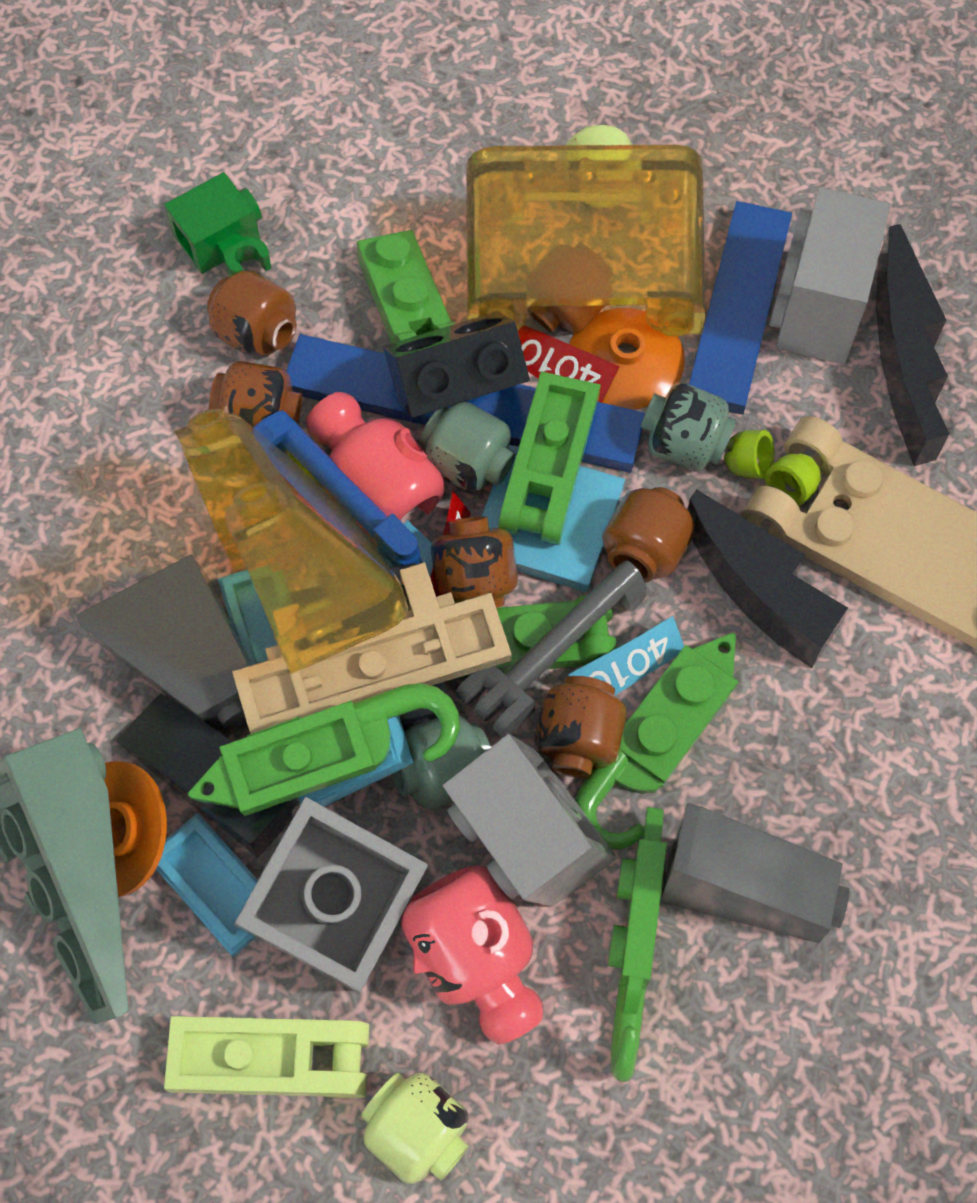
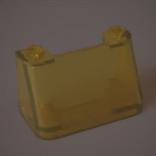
(587, 231)
(301, 548)

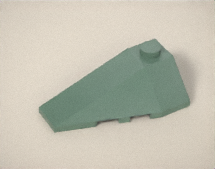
(62, 832)

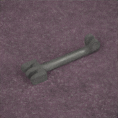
(508, 688)

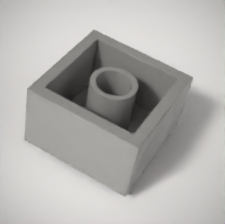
(829, 274)
(527, 823)
(331, 895)

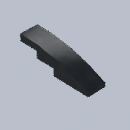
(907, 332)

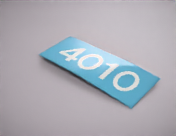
(637, 657)

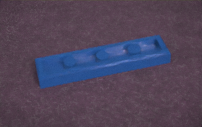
(740, 303)

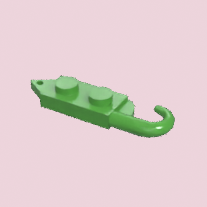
(664, 729)
(320, 749)
(634, 944)

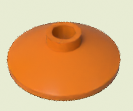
(648, 370)
(136, 824)

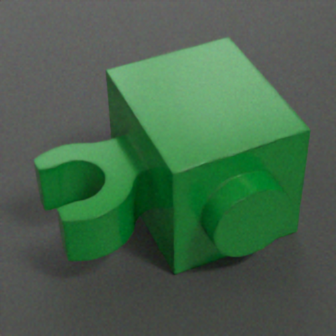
(218, 225)

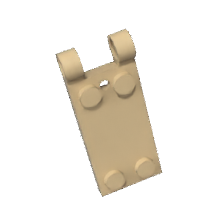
(893, 538)

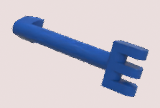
(393, 538)

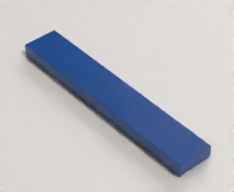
(328, 367)

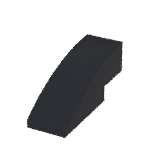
(763, 580)
(180, 751)

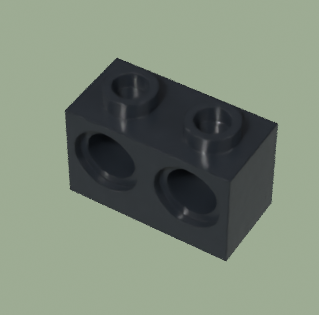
(456, 363)

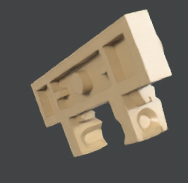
(426, 647)

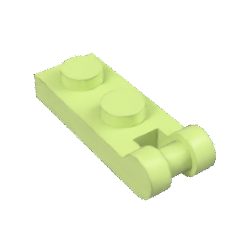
(264, 1056)

